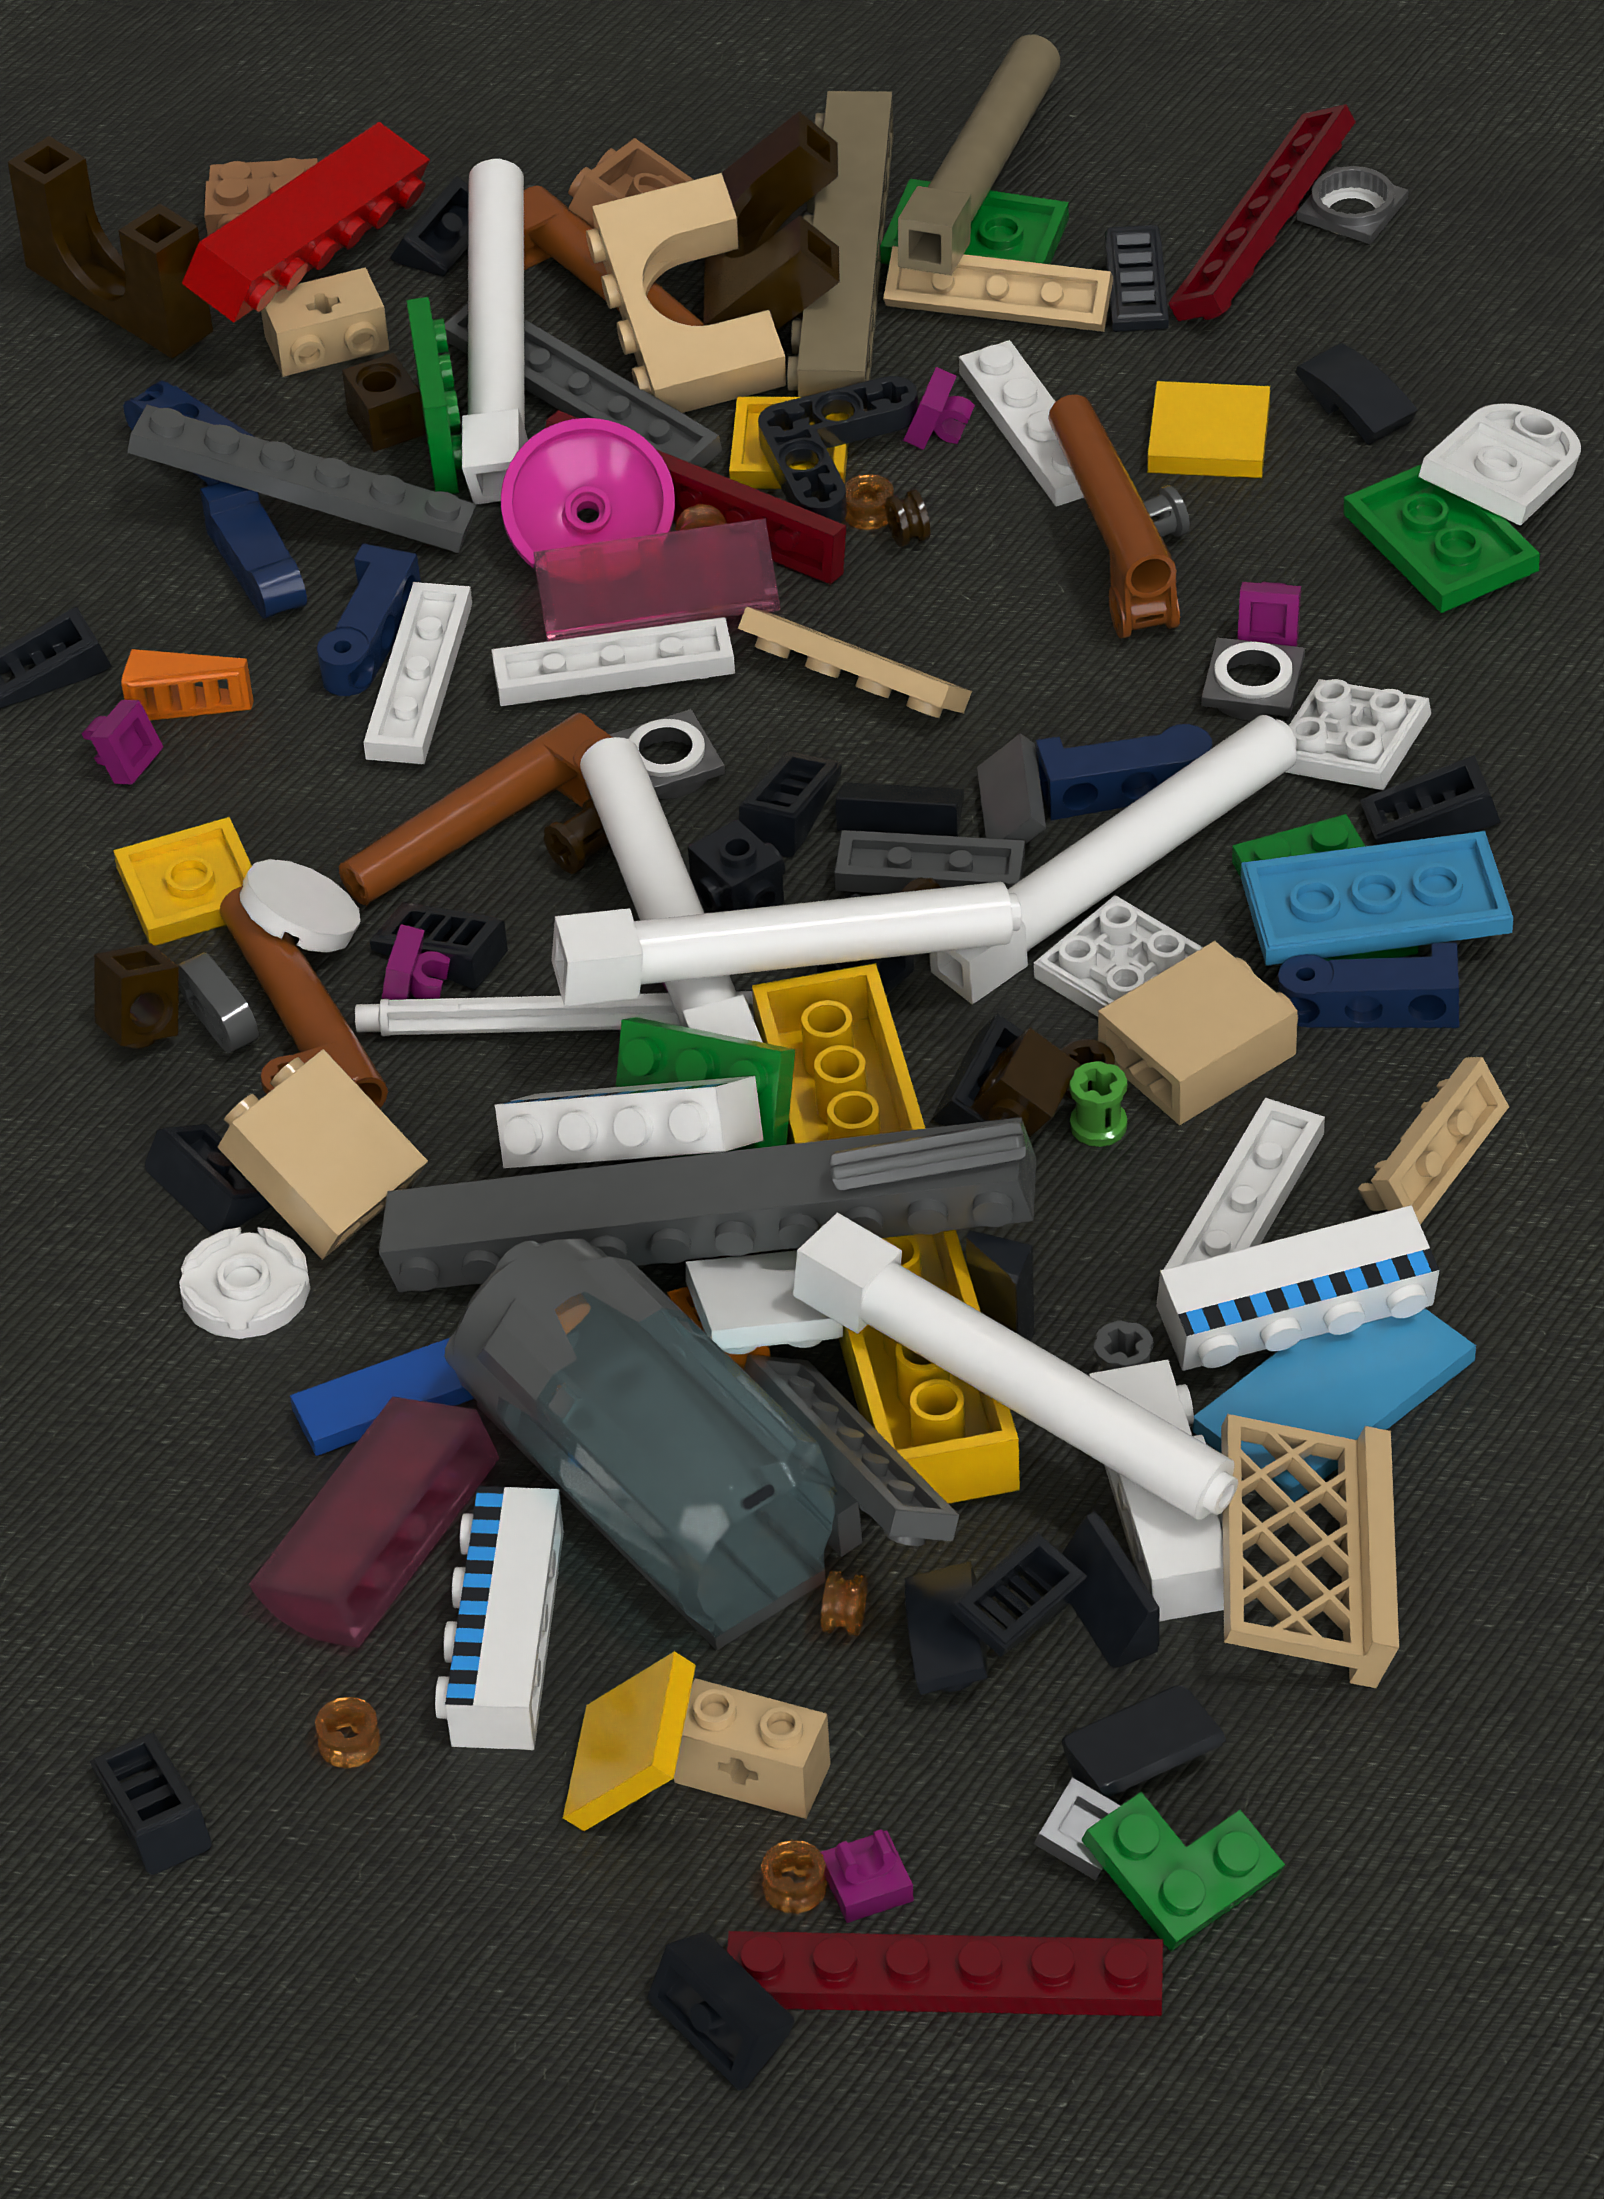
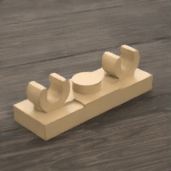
(1438, 1141)

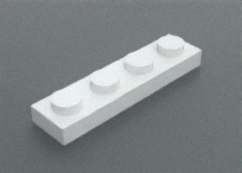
(1021, 412)
(613, 661)
(418, 673)
(1252, 1183)

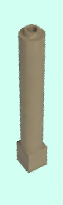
(938, 217)

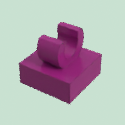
(937, 411)
(1269, 613)
(124, 741)
(410, 970)
(867, 1876)

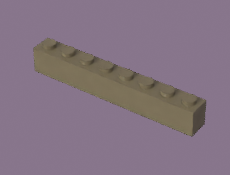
(839, 327)

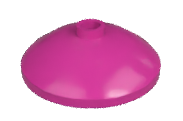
(580, 468)

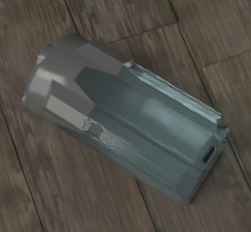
(649, 1432)

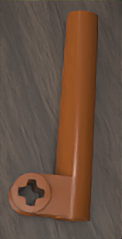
(561, 234)
(1140, 563)
(474, 808)
(299, 1001)

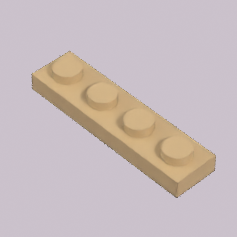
(1005, 291)
(874, 671)

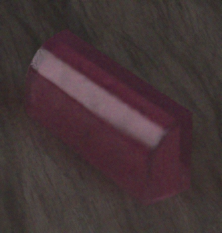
(655, 580)
(376, 1520)

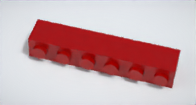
(306, 222)

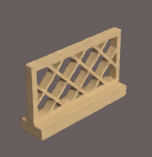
(1364, 1561)

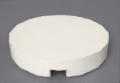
(299, 902)
(244, 1282)

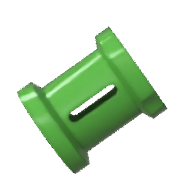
(1094, 1106)

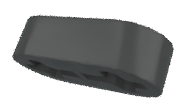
(217, 1003)

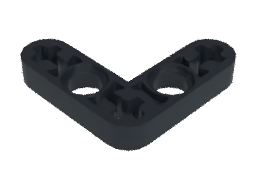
(810, 442)

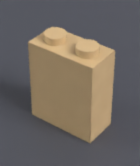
(1199, 1032)
(320, 1151)

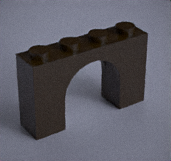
(72, 251)
(799, 261)

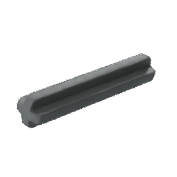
(928, 1155)

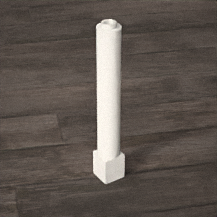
(495, 327)
(1124, 849)
(657, 876)
(611, 955)
(862, 1283)

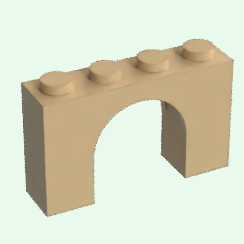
(678, 361)

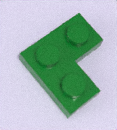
(1177, 1885)

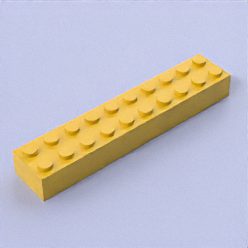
(856, 1084)

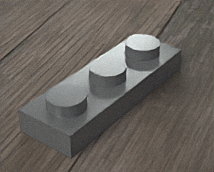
(891, 860)

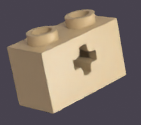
(325, 322)
(753, 1749)

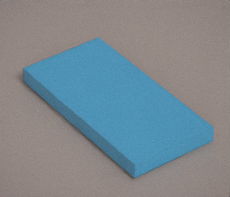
(1376, 897)
(1342, 1385)

